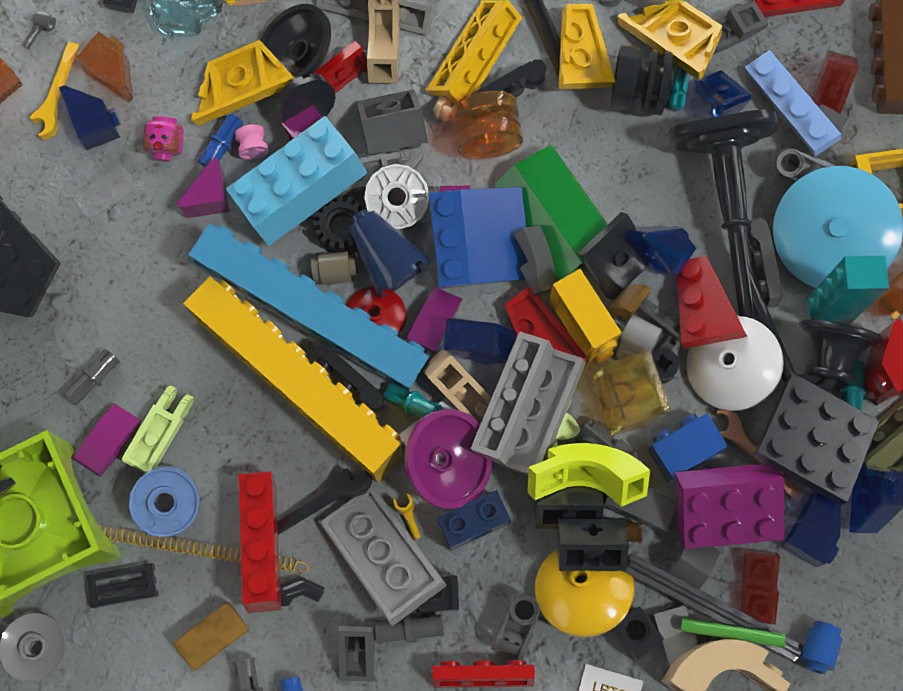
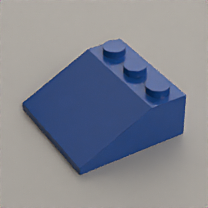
(477, 236)

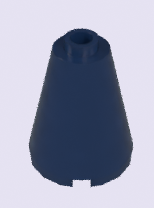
(385, 252)

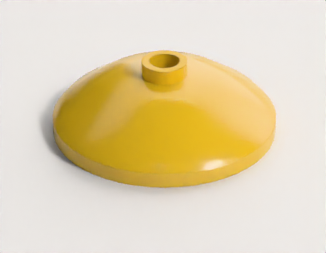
(583, 607)

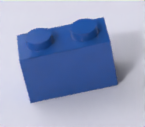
(687, 446)

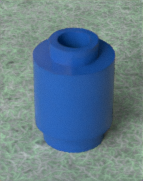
(822, 647)

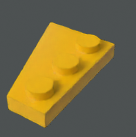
(582, 50)

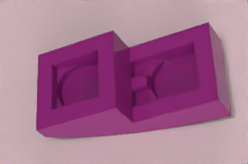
(431, 321)
(106, 439)

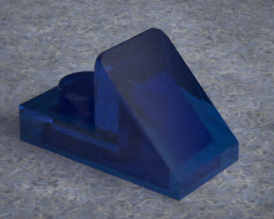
(722, 93)

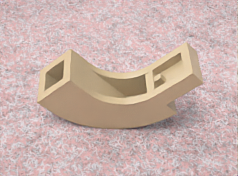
(383, 41)
(705, 661)

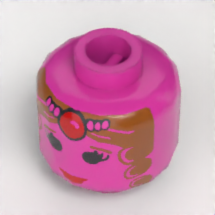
(163, 138)

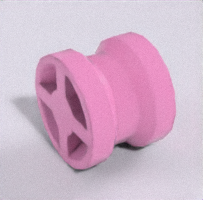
(251, 142)

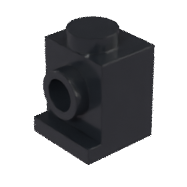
(449, 598)

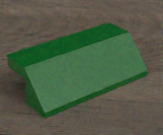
(556, 204)

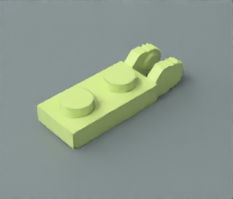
(157, 432)

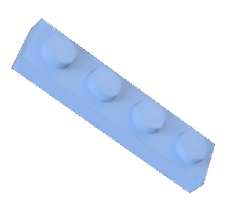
(793, 103)

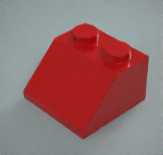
(885, 365)

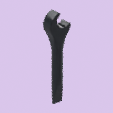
(341, 488)

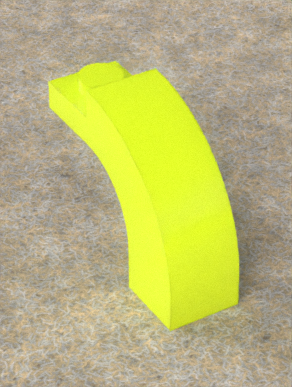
(590, 466)

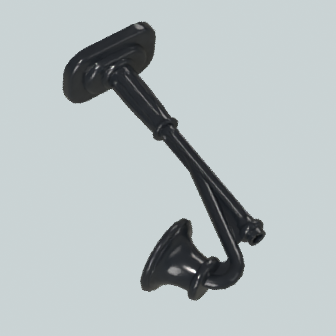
(723, 137)

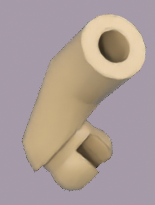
(443, 109)

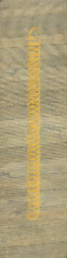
(187, 550)

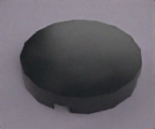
(303, 94)

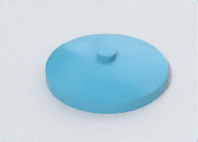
(833, 217)

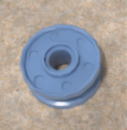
(164, 521)

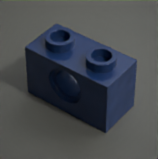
(474, 520)

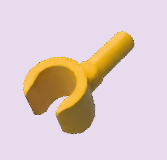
(408, 516)

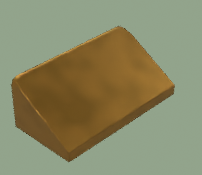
(211, 636)

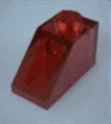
(835, 80)

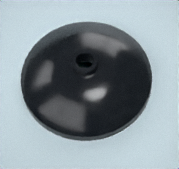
(299, 39)

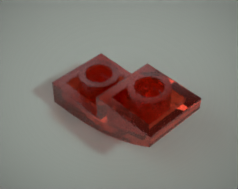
(759, 585)

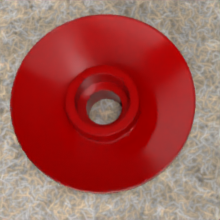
(391, 307)

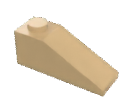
(457, 385)

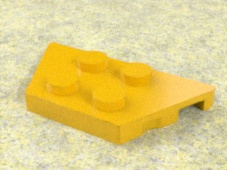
(679, 30)
(239, 81)

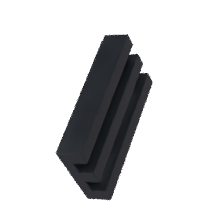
(151, 581)

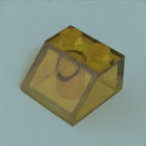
(630, 393)

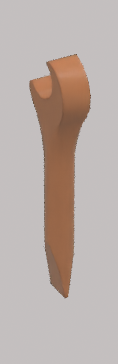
(737, 436)

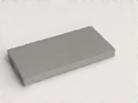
(382, 555)

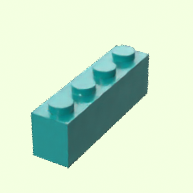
(849, 289)

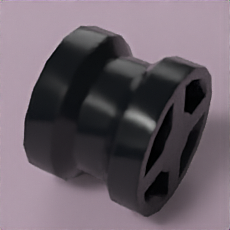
(665, 372)

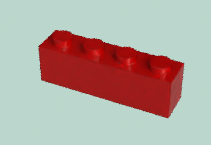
(259, 542)

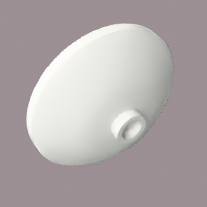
(746, 380)

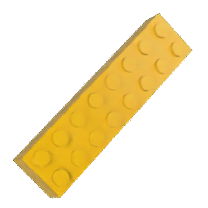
(295, 379)

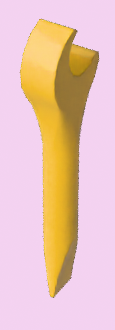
(48, 110)

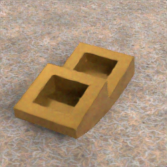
(629, 301)

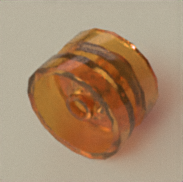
(487, 125)

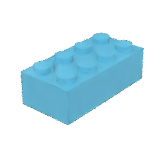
(297, 180)

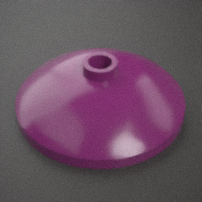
(460, 471)

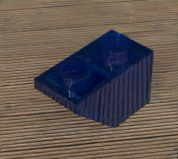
(479, 341)

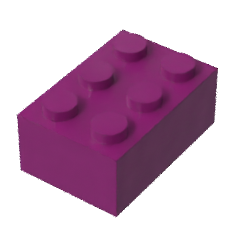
(729, 506)

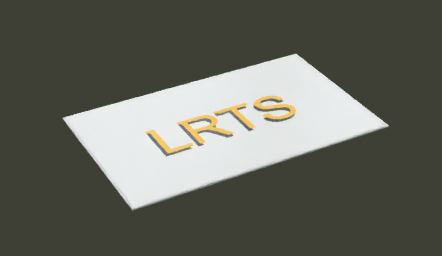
(603, 680)

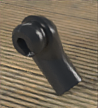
(300, 586)

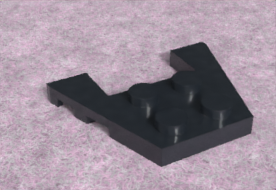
(24, 266)

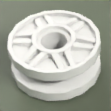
(415, 195)

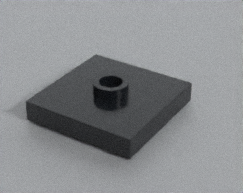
(613, 258)

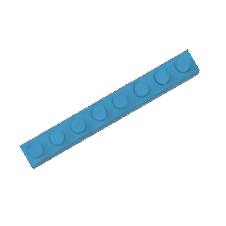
(308, 307)

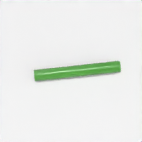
(733, 632)

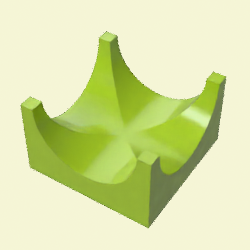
(44, 519)

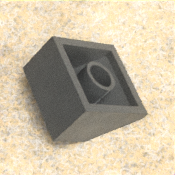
(392, 122)

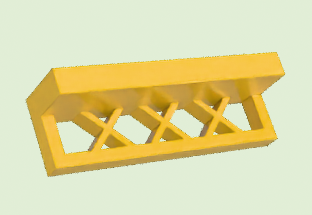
(478, 52)

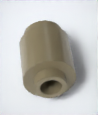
(333, 268)

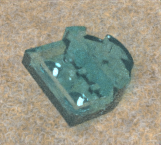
(182, 15)

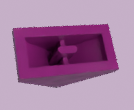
(206, 194)

